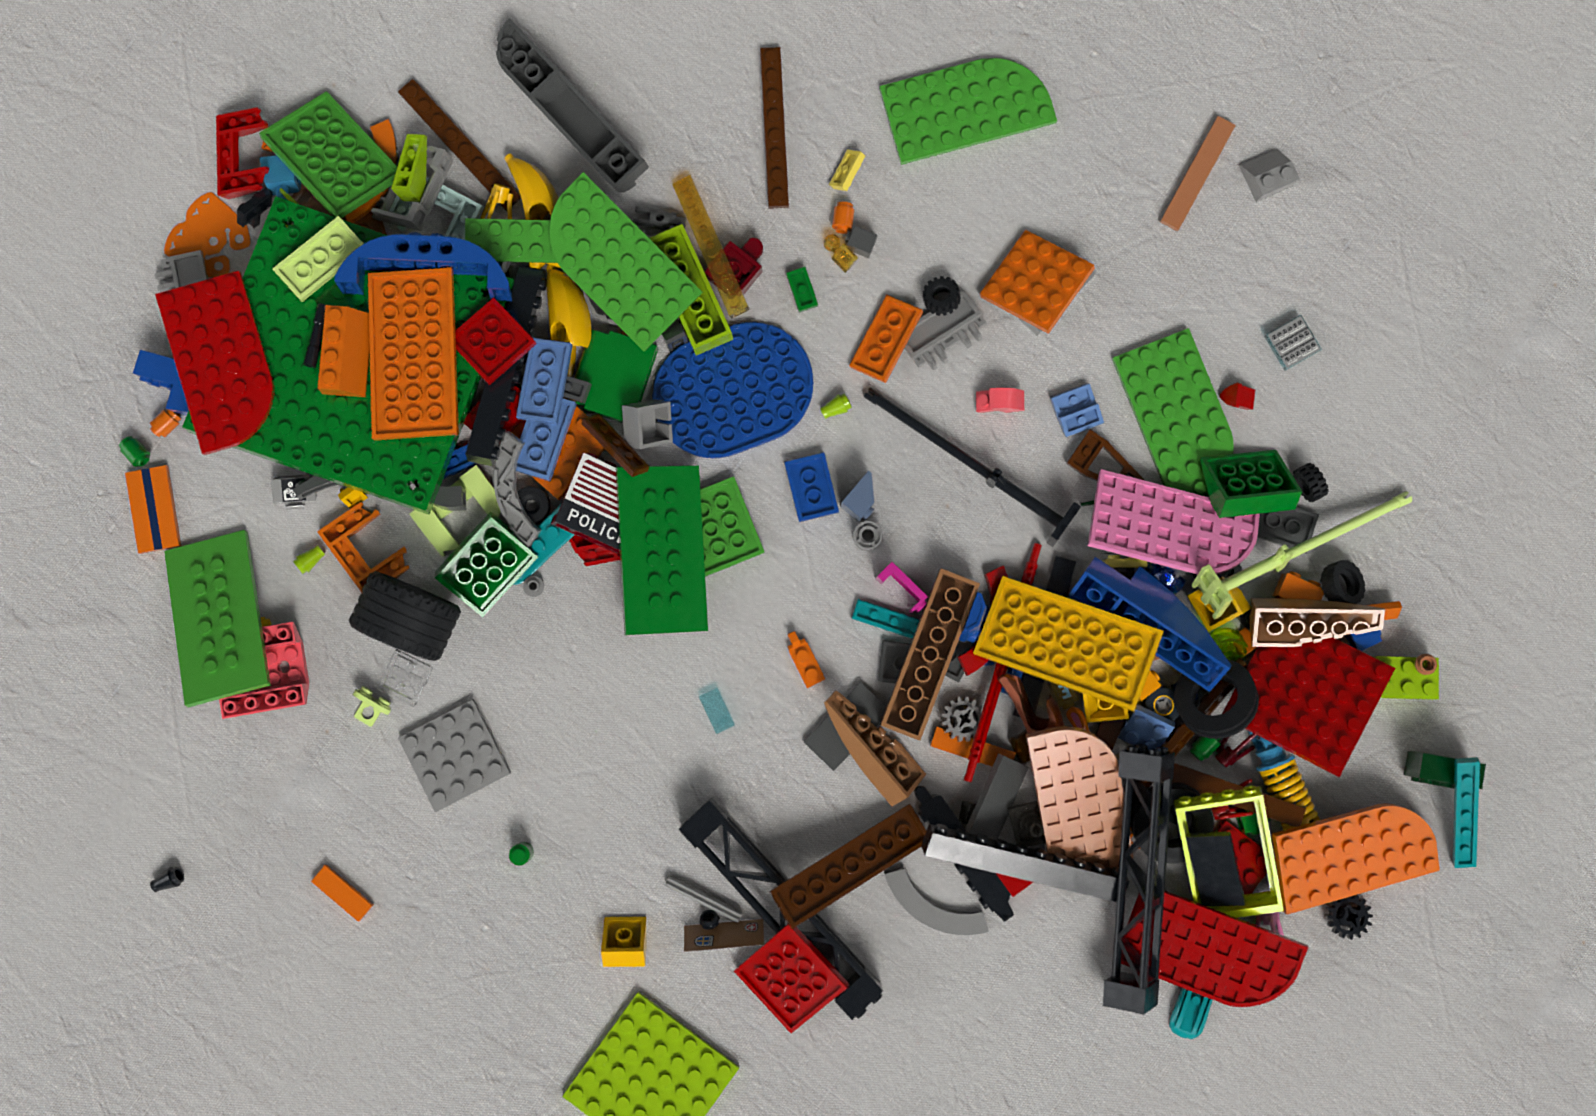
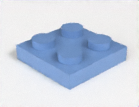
(1146, 728)

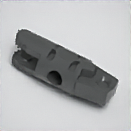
(669, 218)

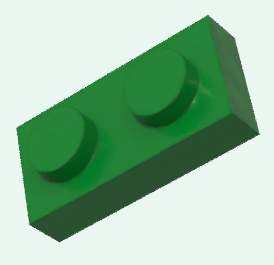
(802, 289)

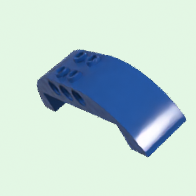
(417, 253)

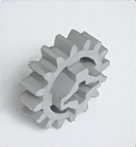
(954, 713)

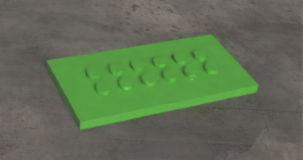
(216, 618)

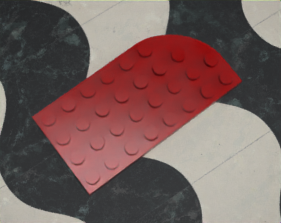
(218, 359)
(1219, 953)

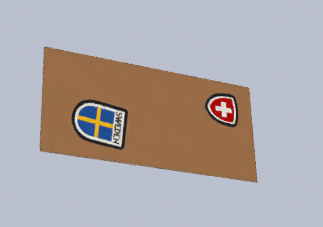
(725, 935)

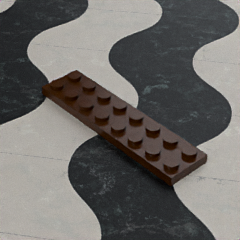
(849, 866)

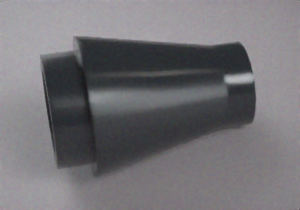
(169, 879)

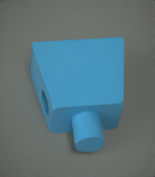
(279, 177)

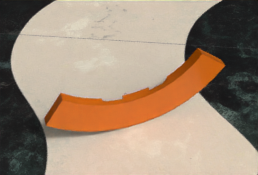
(385, 139)

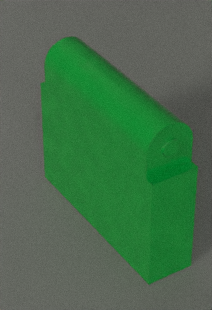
(616, 371)

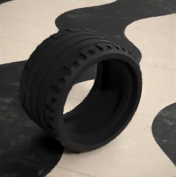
(404, 616)

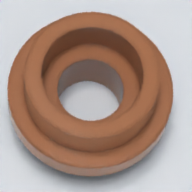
(1432, 664)

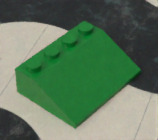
(1249, 483)
(485, 564)

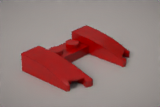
(229, 127)

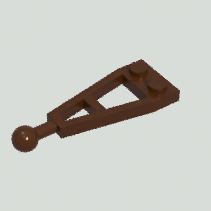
(1088, 451)

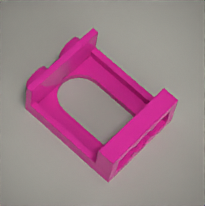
(906, 583)

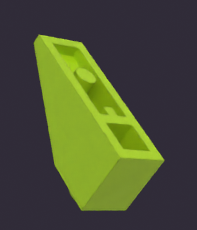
(411, 170)

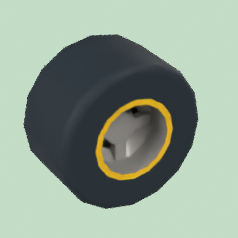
(1165, 699)

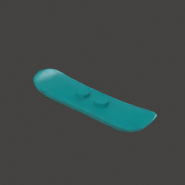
(546, 544)
(1190, 1014)

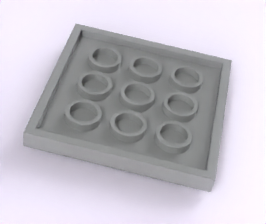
(454, 755)

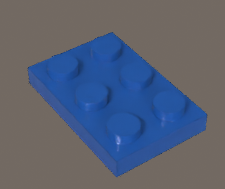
(811, 487)

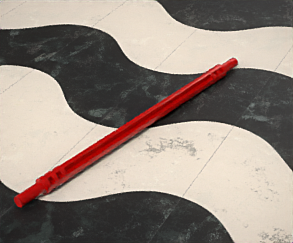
(995, 687)

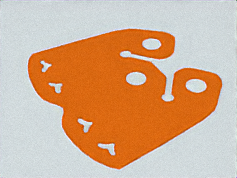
(209, 223)

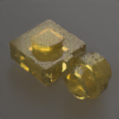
(842, 254)

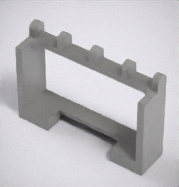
(420, 211)

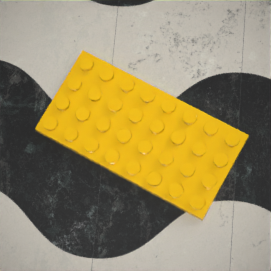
(1068, 643)

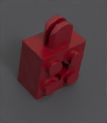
(743, 262)

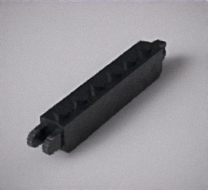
(988, 884)

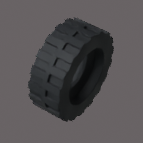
(1353, 580)

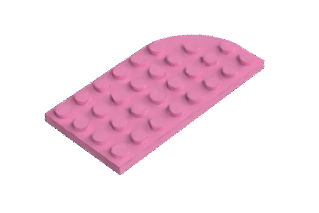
(1167, 526)

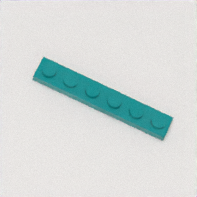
(1466, 812)

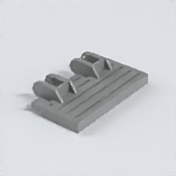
(184, 270)
(942, 330)

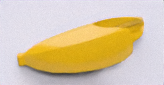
(535, 191)
(567, 312)

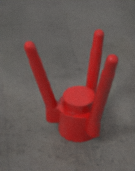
(1224, 811)

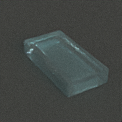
(716, 711)

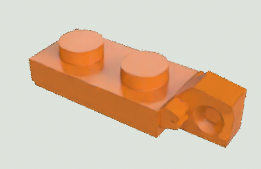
(804, 660)

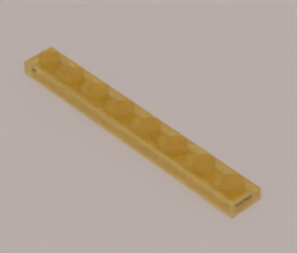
(711, 247)

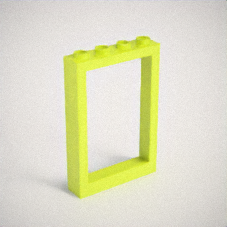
(1255, 903)

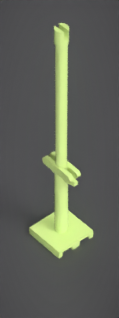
(1216, 591)

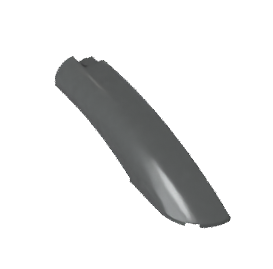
(568, 109)

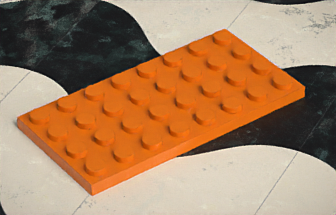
(413, 354)

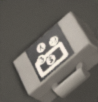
(283, 492)

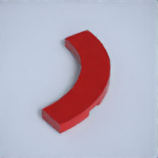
(969, 661)

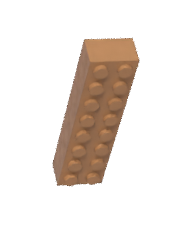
(929, 654)

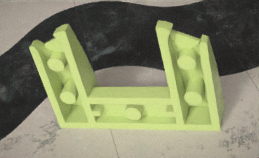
(432, 526)

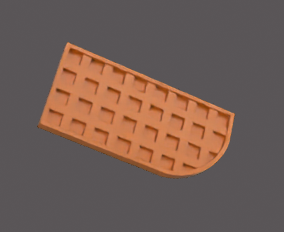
(1352, 855)

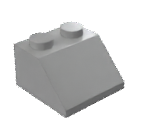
(1269, 174)

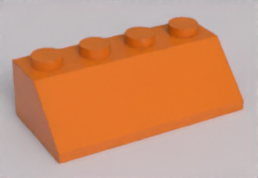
(344, 352)

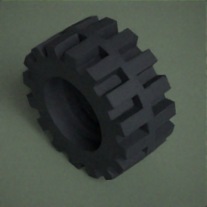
(937, 286)
(1311, 482)

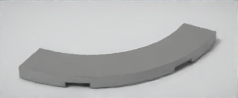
(506, 491)
(929, 914)

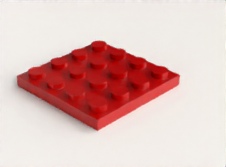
(791, 977)

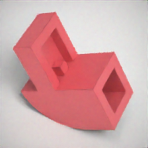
(1000, 399)

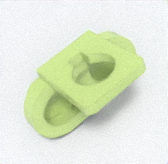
(379, 705)

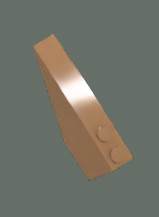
(1304, 621)
(879, 757)

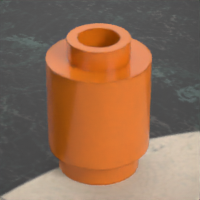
(843, 217)
(165, 422)

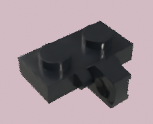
(250, 211)

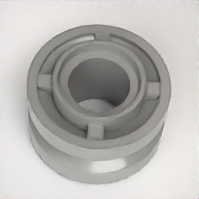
(867, 545)

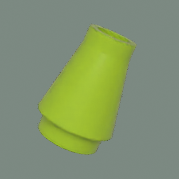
(838, 405)
(308, 559)

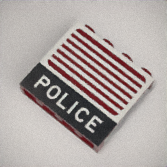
(591, 503)

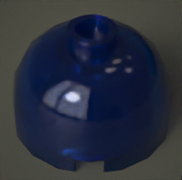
(1166, 577)

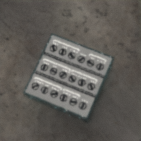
(1292, 342)

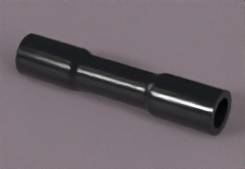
(313, 348)

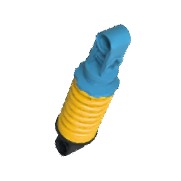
(1285, 780)

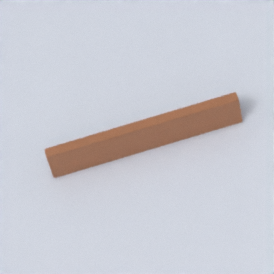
(1197, 173)

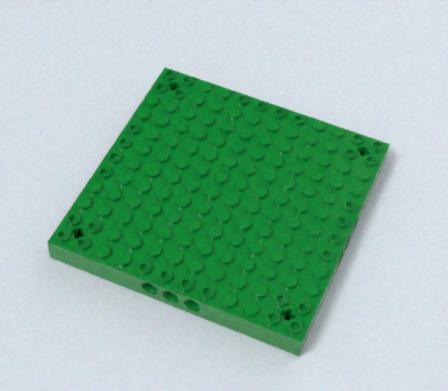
(334, 432)

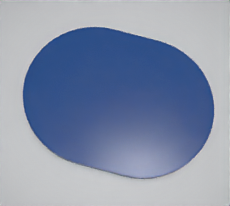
(735, 392)

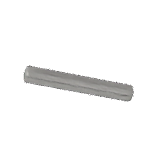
(703, 899)

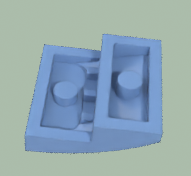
(1076, 410)

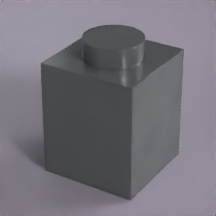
(861, 241)

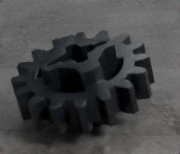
(1357, 919)

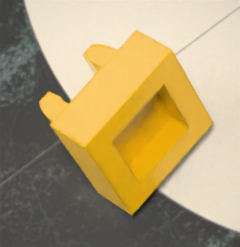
(351, 496)

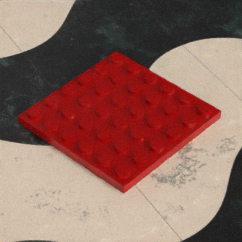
(1315, 699)

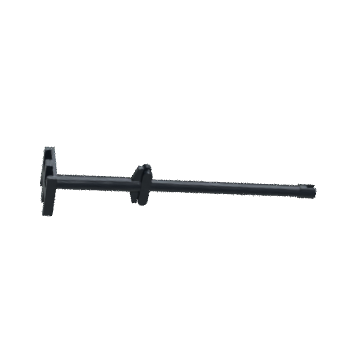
(994, 477)

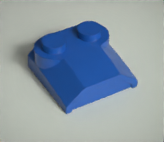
(977, 614)

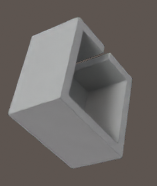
(641, 426)

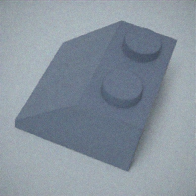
(860, 499)

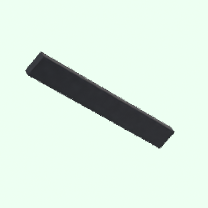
(1058, 584)

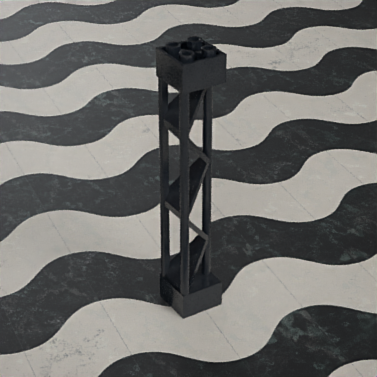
(862, 986)
(1140, 990)

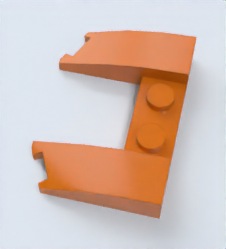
(337, 536)

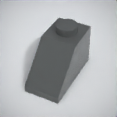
(674, 336)

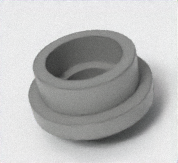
(540, 586)

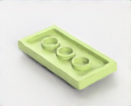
(317, 259)

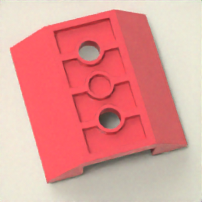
(287, 688)

